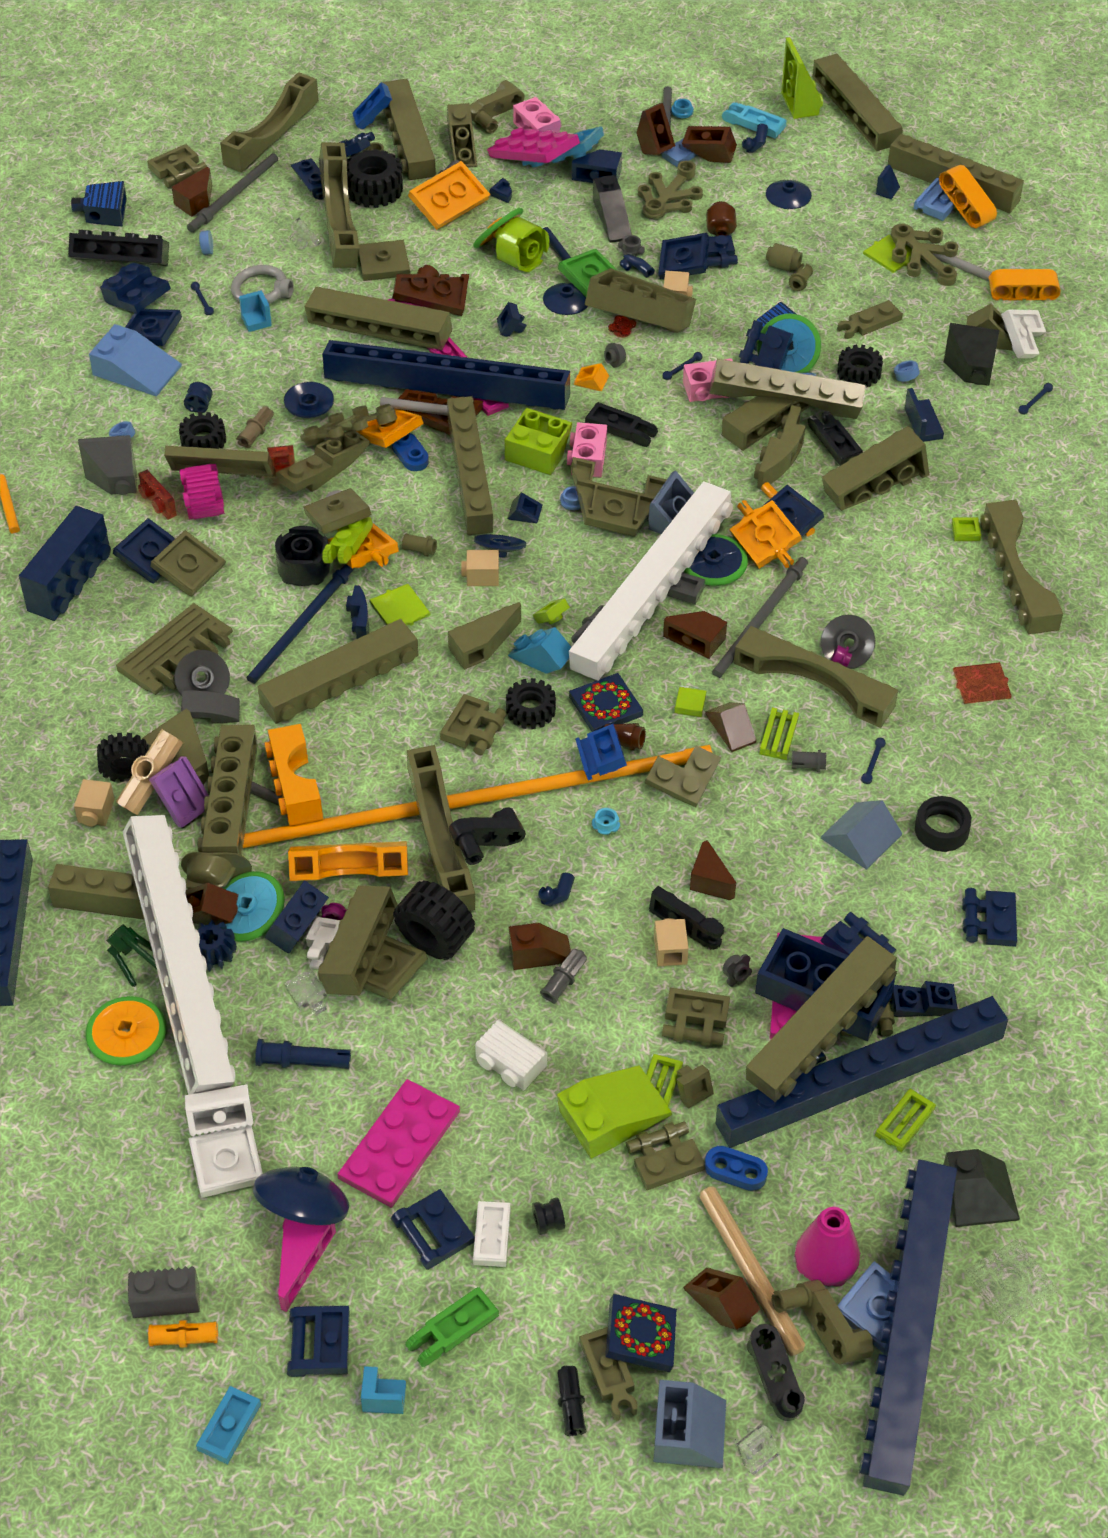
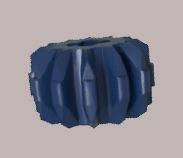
(216, 944)

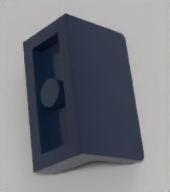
(922, 417)

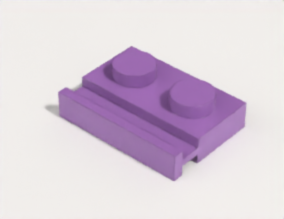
(180, 791)

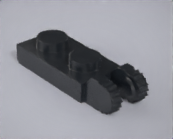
(622, 424)
(834, 437)
(698, 927)

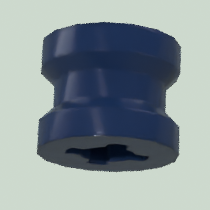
(198, 397)

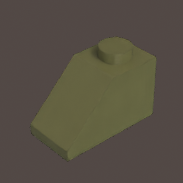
(991, 318)

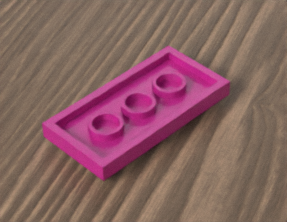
(533, 145)
(398, 1143)

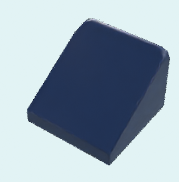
(887, 183)
(525, 509)

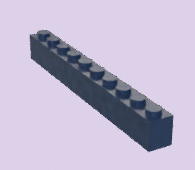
(446, 374)
(864, 1071)
(909, 1329)

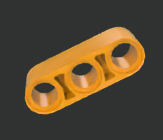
(967, 196)
(1024, 284)

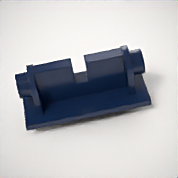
(310, 175)

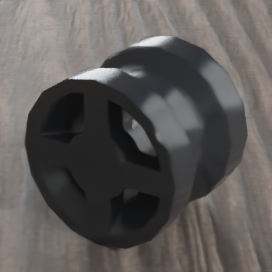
(548, 1216)

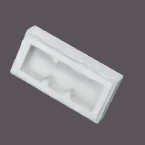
(491, 1234)

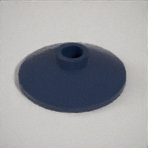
(788, 194)
(564, 299)
(308, 399)
(500, 542)

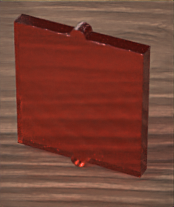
(982, 683)

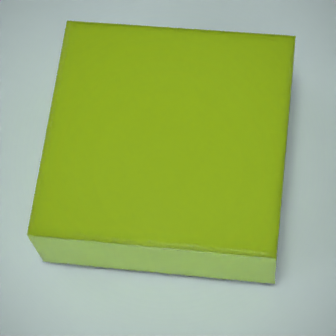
(966, 529)
(690, 701)

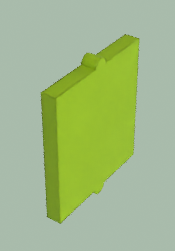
(882, 251)
(400, 604)

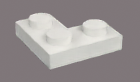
(1021, 328)

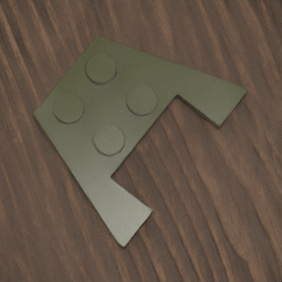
(612, 506)

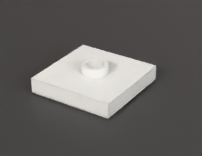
(225, 1160)

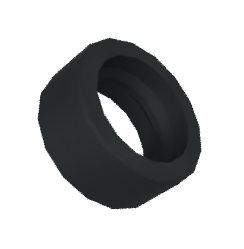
(939, 840)

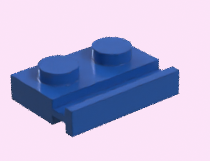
(601, 752)

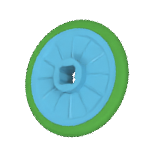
(265, 903)

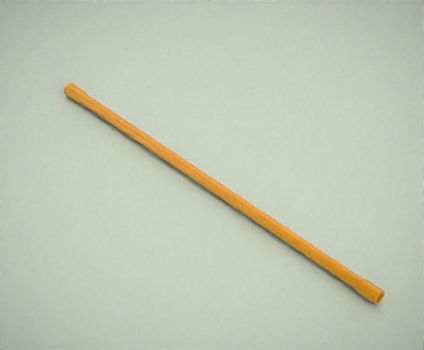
(457, 800)

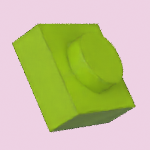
(551, 612)

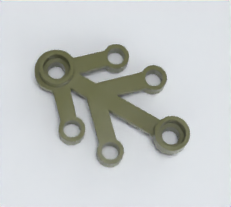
(656, 208)
(905, 235)
(337, 423)

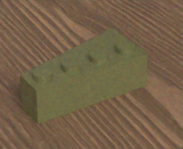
(878, 469)

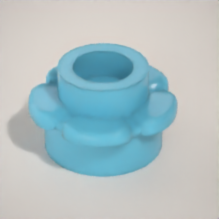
(606, 815)

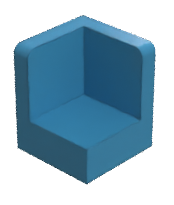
(255, 311)
(382, 1394)

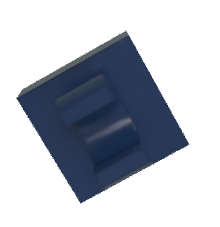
(510, 320)

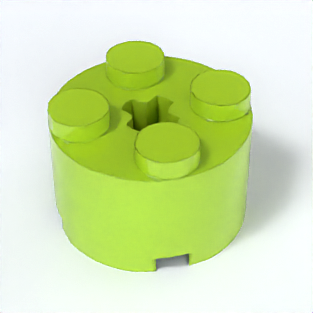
(521, 244)

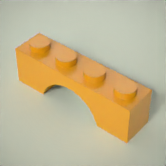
(299, 795)
(345, 859)

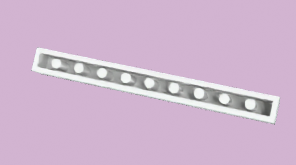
(650, 581)
(178, 955)

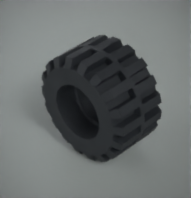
(374, 178)
(434, 920)

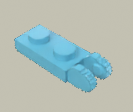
(750, 118)

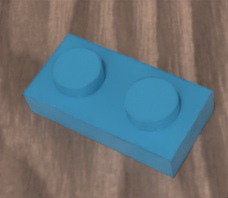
(228, 1425)

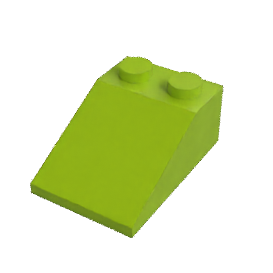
(797, 86)
(611, 1108)

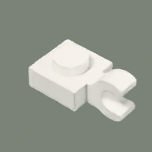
(318, 939)

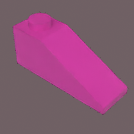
(301, 1251)

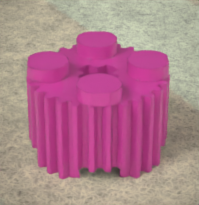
(202, 491)

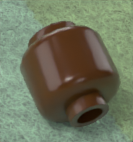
(721, 219)

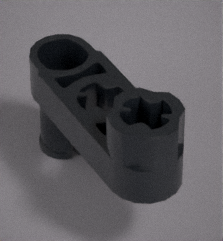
(499, 830)
(776, 1355)

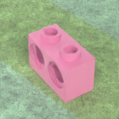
(535, 115)
(698, 379)
(589, 444)

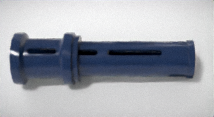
(287, 1054)

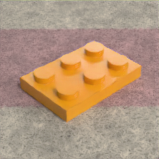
(449, 195)

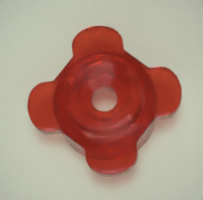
(622, 326)

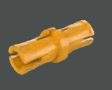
(183, 1333)

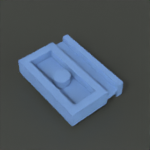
(934, 201)

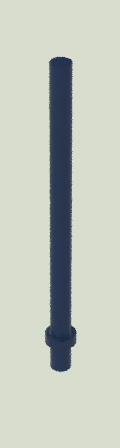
(338, 577)

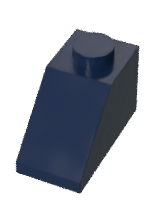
(597, 165)

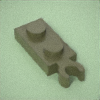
(870, 319)
(609, 1375)

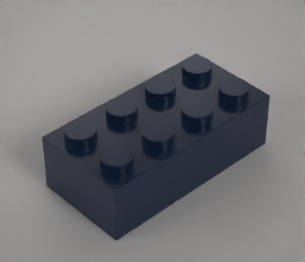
(65, 563)
(799, 967)

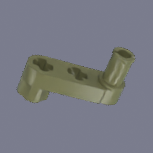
(494, 104)
(827, 1319)

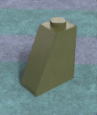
(184, 729)

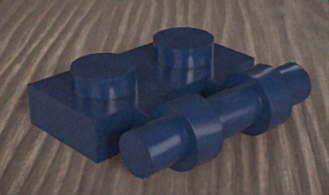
(358, 143)
(721, 252)
(774, 346)
(1000, 917)
(847, 938)

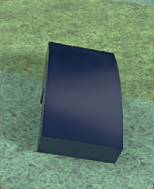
(358, 608)
(928, 1000)

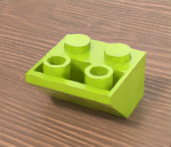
(537, 441)

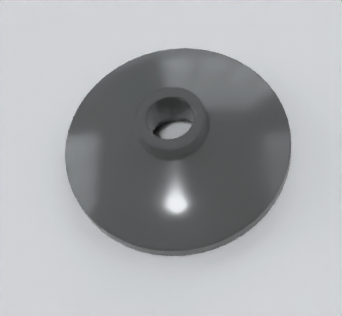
(848, 627)
(205, 661)

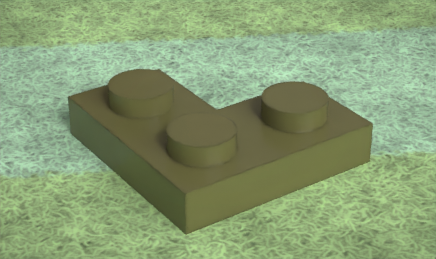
(684, 783)

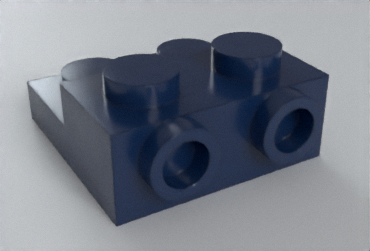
(133, 288)

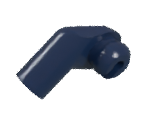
(758, 141)
(639, 263)
(561, 893)

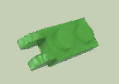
(453, 1325)

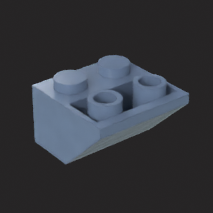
(689, 1425)

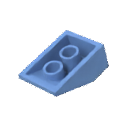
(132, 361)

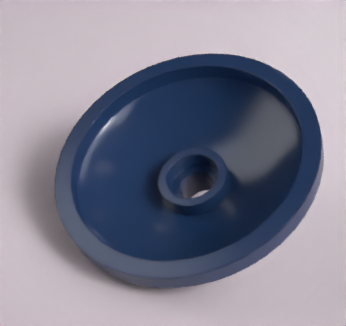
(301, 1195)

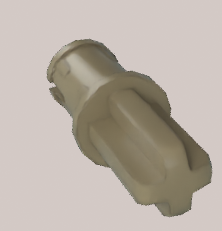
(255, 427)

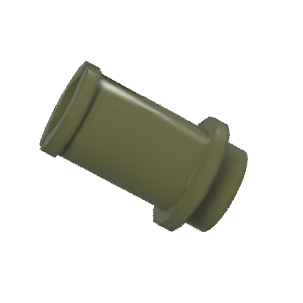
(798, 280)
(419, 544)

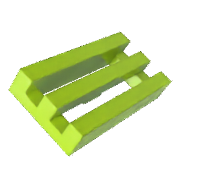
(784, 716)
(667, 1062)
(891, 1138)

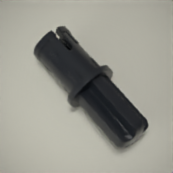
(571, 1401)

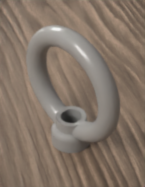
(282, 287)

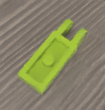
(347, 541)

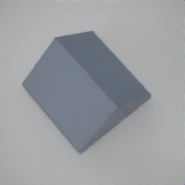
(668, 502)
(864, 832)

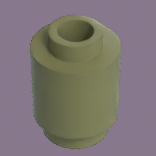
(784, 257)

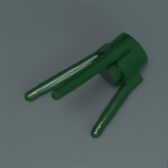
(124, 941)

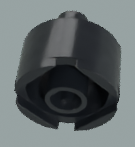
(301, 557)

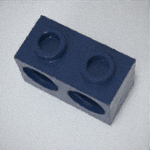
(296, 917)

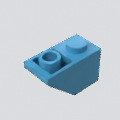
(542, 650)

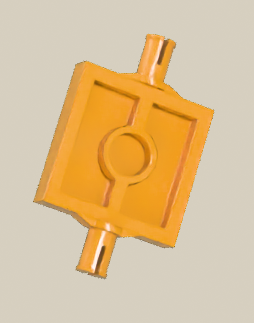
(765, 534)
(375, 548)

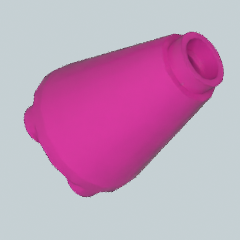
(828, 1249)

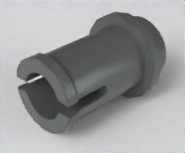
(809, 760)

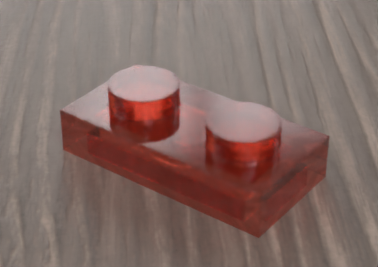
(281, 456)
(157, 494)

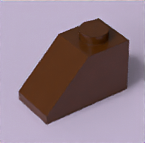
(654, 131)
(711, 142)
(193, 192)
(696, 631)
(212, 903)
(537, 946)
(723, 1297)

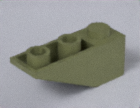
(461, 133)
(482, 637)

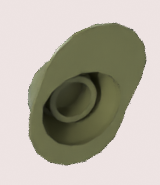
(213, 868)

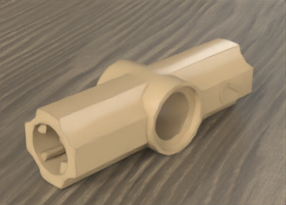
(156, 759)

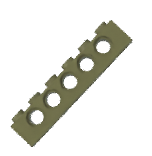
(229, 790)

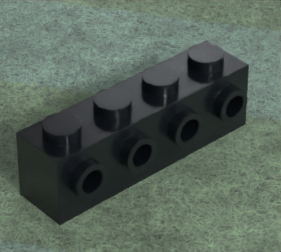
(119, 249)

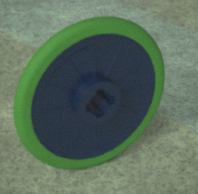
(720, 561)

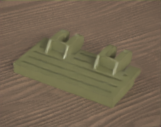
(227, 461)
(163, 651)

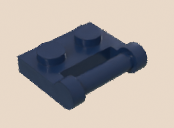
(441, 1222)
(330, 1340)

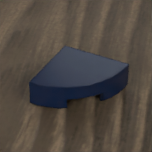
(502, 190)

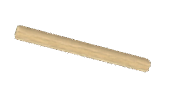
(751, 1269)

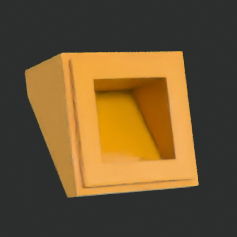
(592, 377)

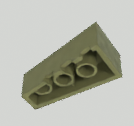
(640, 300)

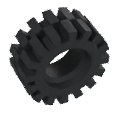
(860, 356)
(199, 424)
(530, 691)
(111, 751)

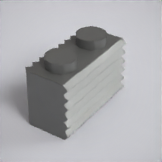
(163, 1292)

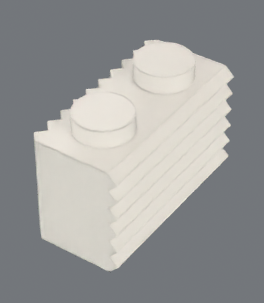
(510, 1055)
(218, 1110)

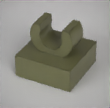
(694, 1085)

